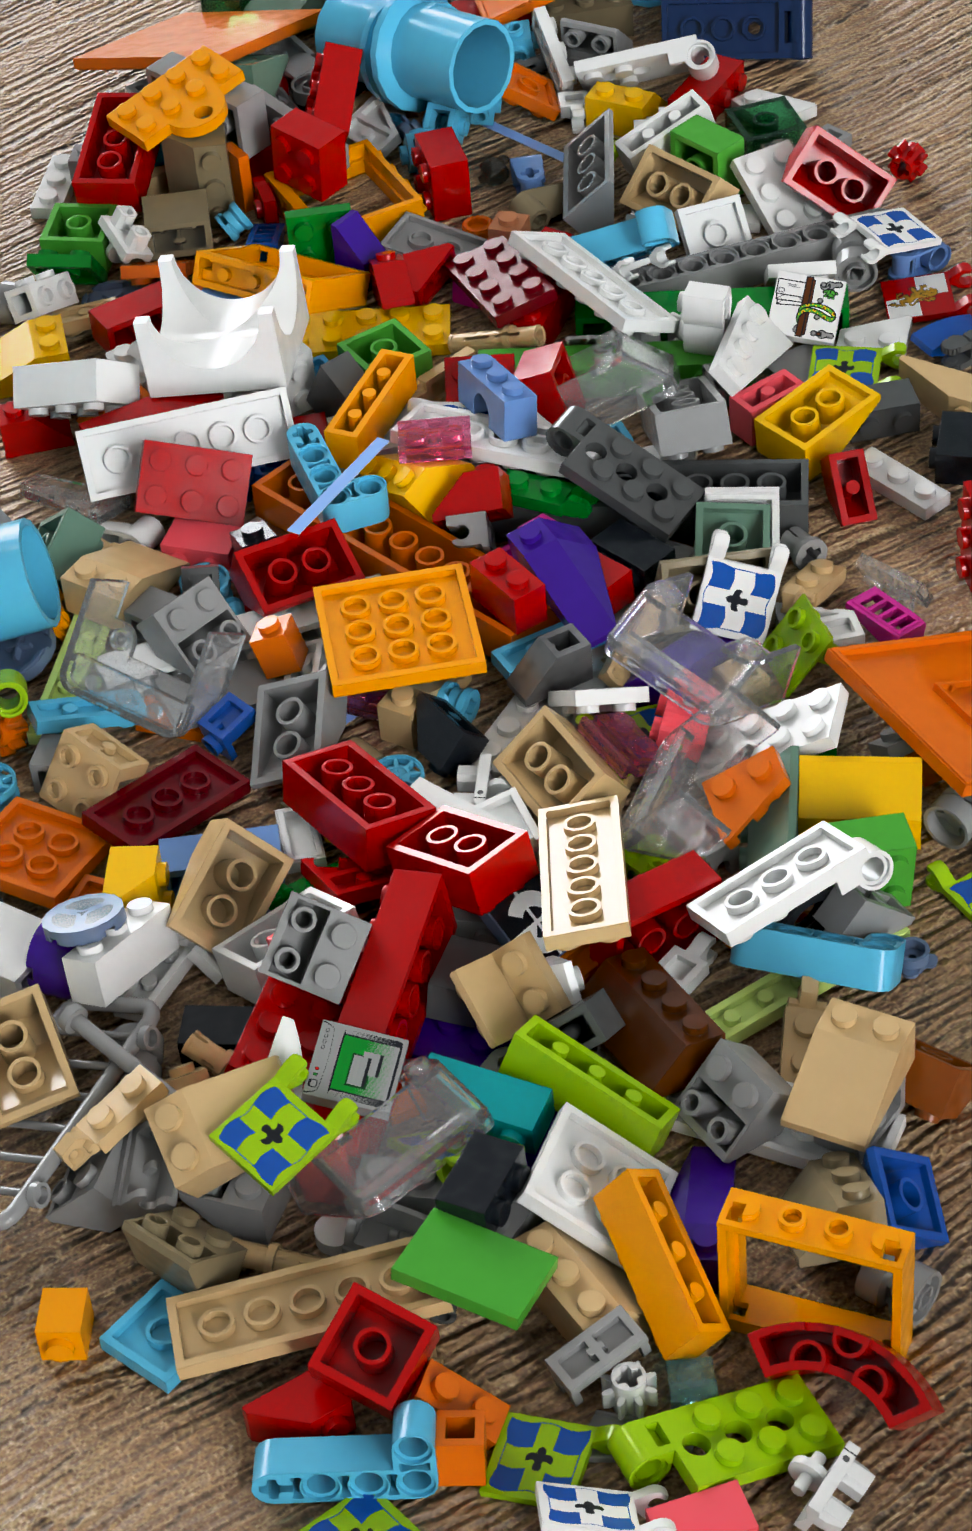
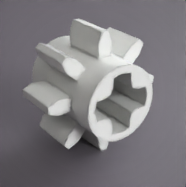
(629, 1389)

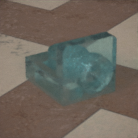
(690, 1380)

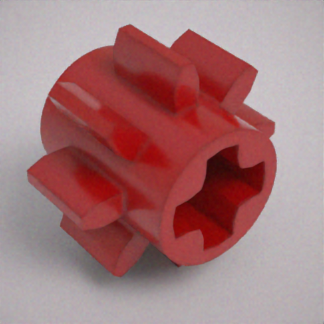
(907, 160)

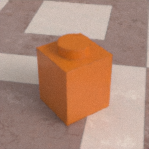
(278, 645)
(461, 1447)

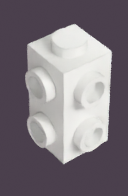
(41, 296)

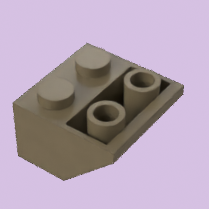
(178, 223)
(184, 1249)

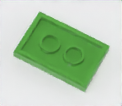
(474, 1268)

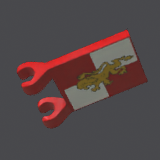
(928, 295)

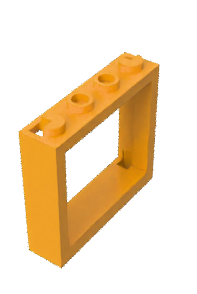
(368, 160)
(242, 274)
(819, 1233)

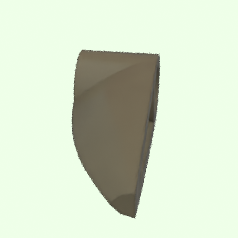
(539, 203)

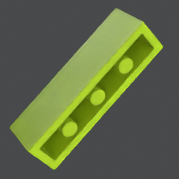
(590, 1084)

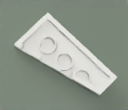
(747, 347)

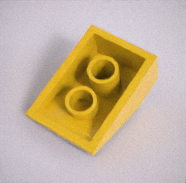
(31, 343)
(815, 418)

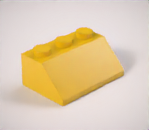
(417, 485)
(859, 788)

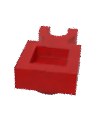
(265, 202)

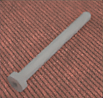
(75, 1019)

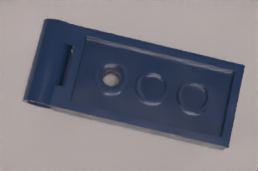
(783, 24)

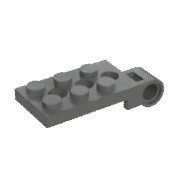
(581, 432)

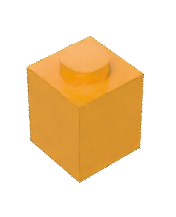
(64, 1324)

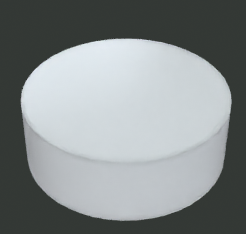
(330, 1234)

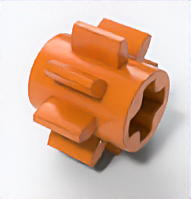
(12, 734)

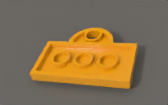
(179, 101)

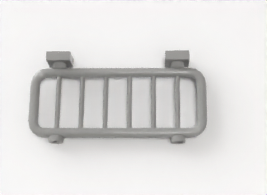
(145, 1036)

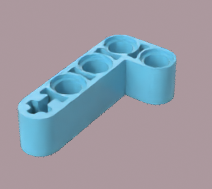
(632, 237)
(358, 504)
(825, 956)
(352, 1465)

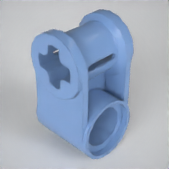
(527, 172)
(919, 261)

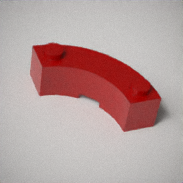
(865, 1362)

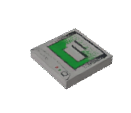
(354, 1066)

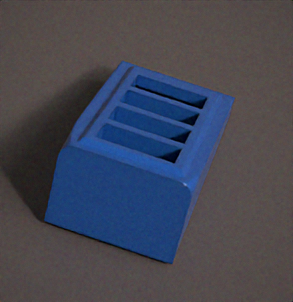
(268, 235)

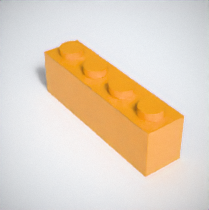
(371, 406)
(661, 1264)

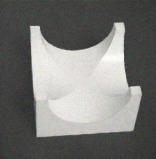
(222, 342)

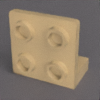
(88, 769)
(509, 989)

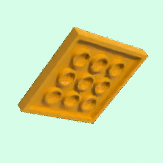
(399, 630)

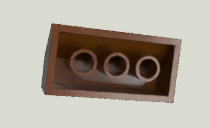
(664, 1028)

